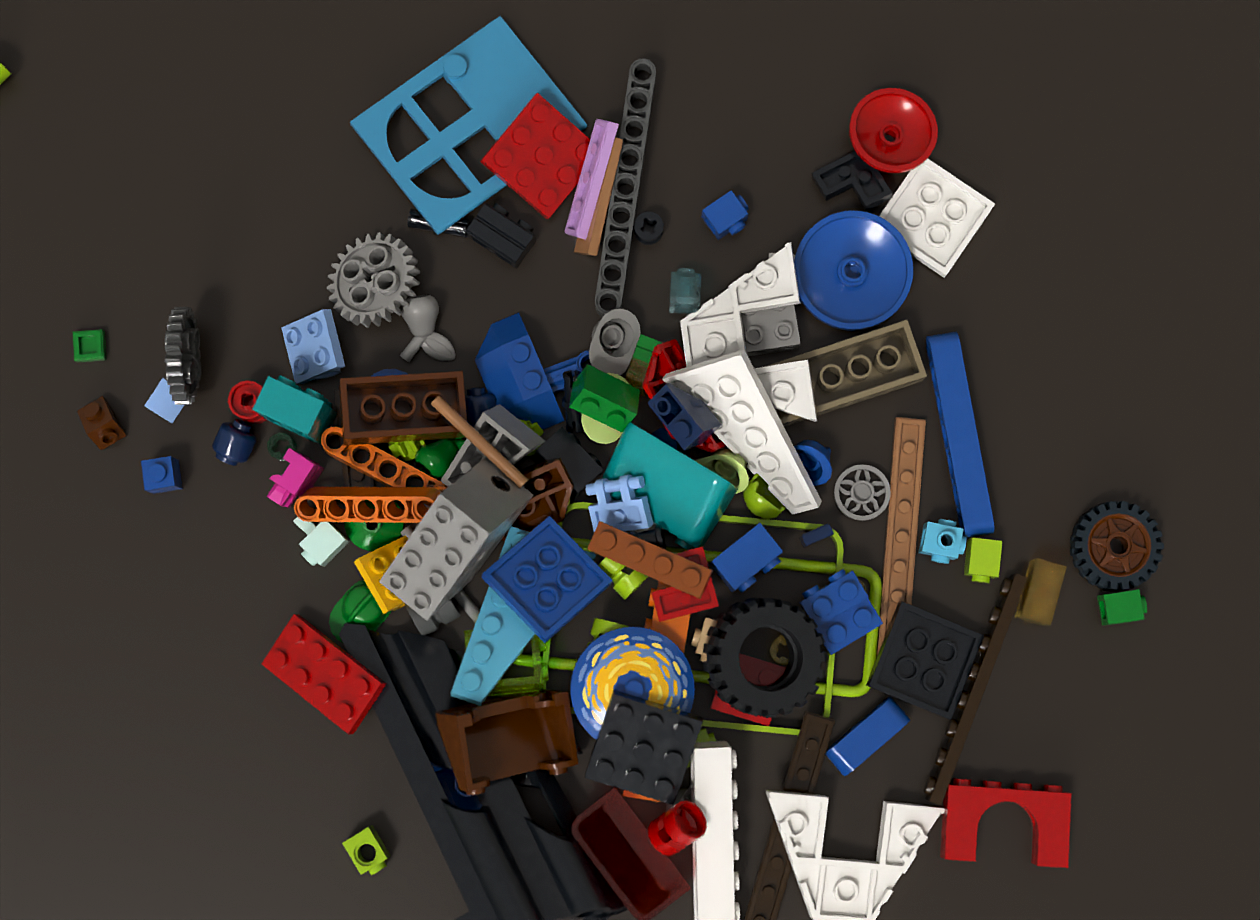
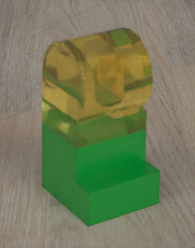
(640, 362)

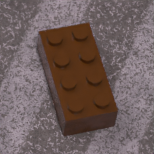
(399, 407)

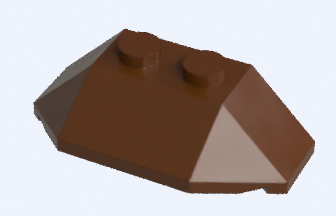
(551, 494)

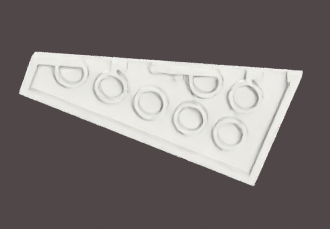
(750, 425)

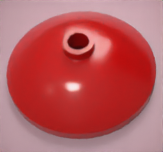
(900, 116)

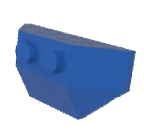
(515, 373)

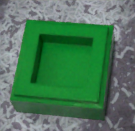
(89, 345)

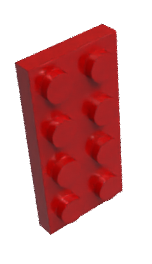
(323, 674)

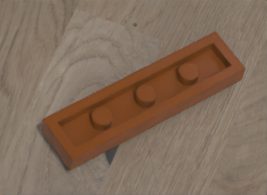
(650, 559)

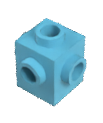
(931, 541)

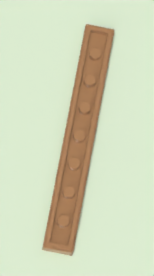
(901, 518)

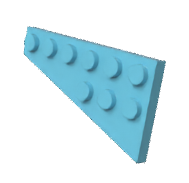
(494, 642)

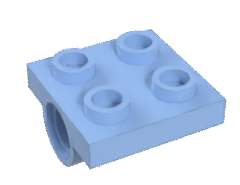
(313, 347)

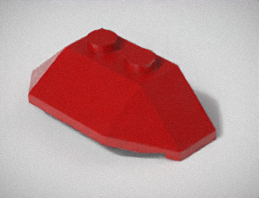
(665, 359)

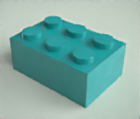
(295, 409)

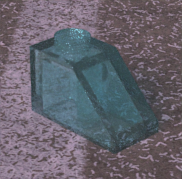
(685, 291)

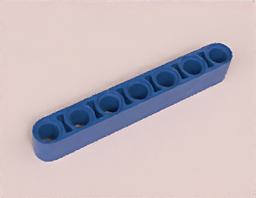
(960, 434)

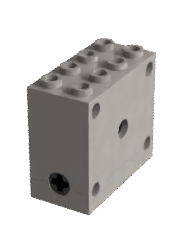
(455, 538)

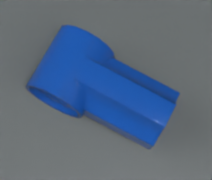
(555, 373)

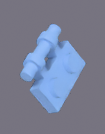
(624, 514)

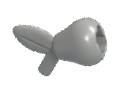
(421, 321)

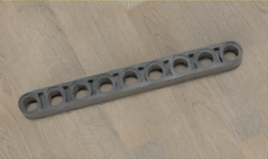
(626, 175)

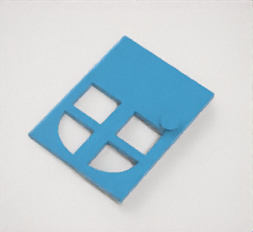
(496, 82)

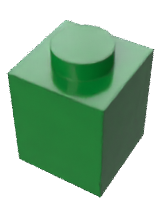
(1122, 607)

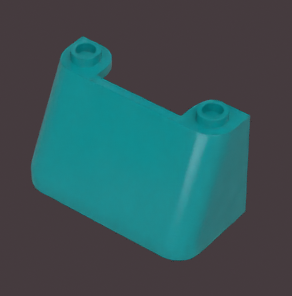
(679, 490)

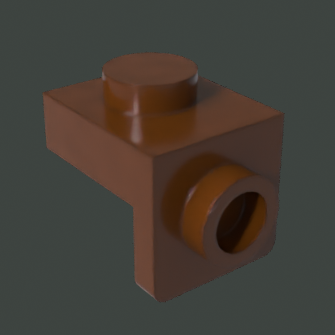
(100, 423)

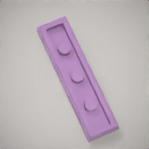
(591, 178)

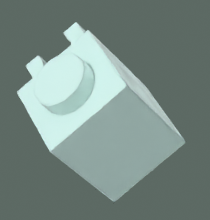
(321, 543)

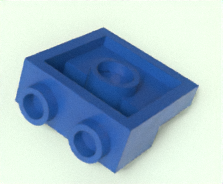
(840, 610)

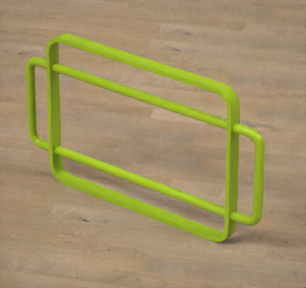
(828, 688)

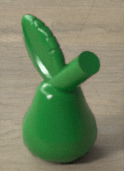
(437, 456)

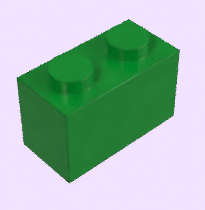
(604, 398)

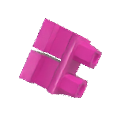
(296, 479)

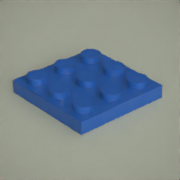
(546, 579)

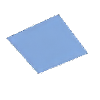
(162, 404)

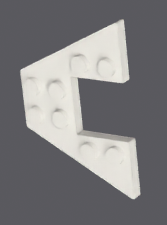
(719, 330)
(848, 886)

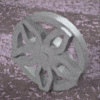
(862, 492)

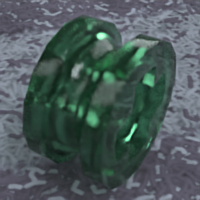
(272, 444)

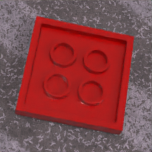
(539, 156)

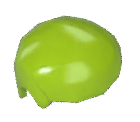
(761, 500)

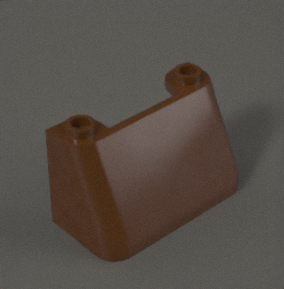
(508, 737)

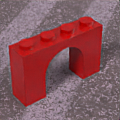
(1047, 809)

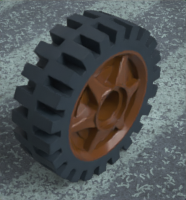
(1139, 546)

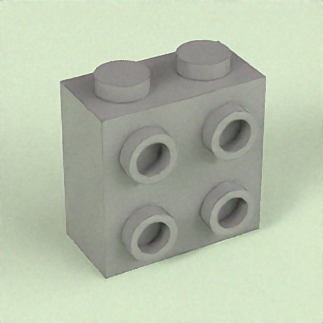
(770, 330)

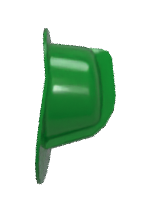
(356, 607)

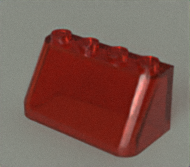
(623, 853)

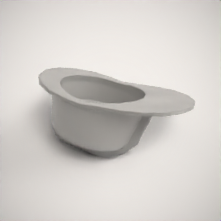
(614, 341)

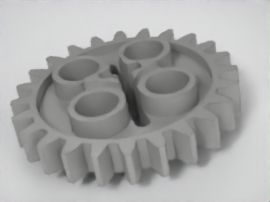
(373, 280)

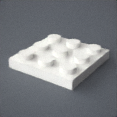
(936, 215)

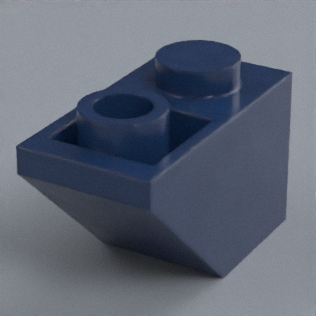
(684, 416)

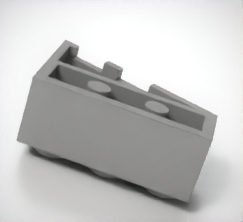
(504, 433)

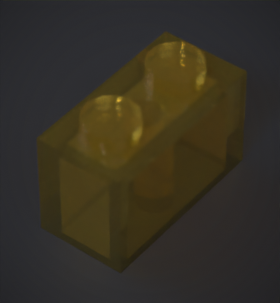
(1040, 592)

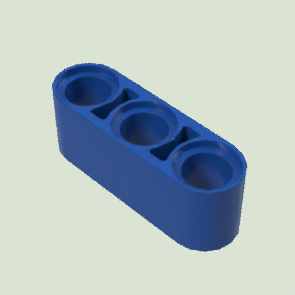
(867, 736)

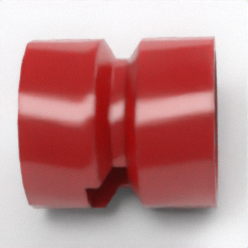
(242, 400)
(677, 828)

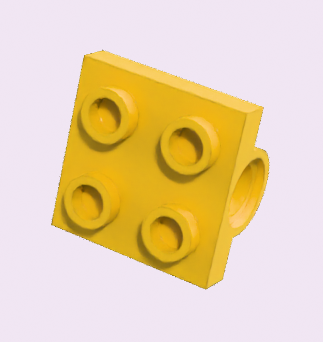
(372, 568)

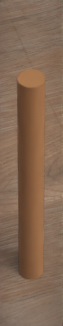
(479, 441)

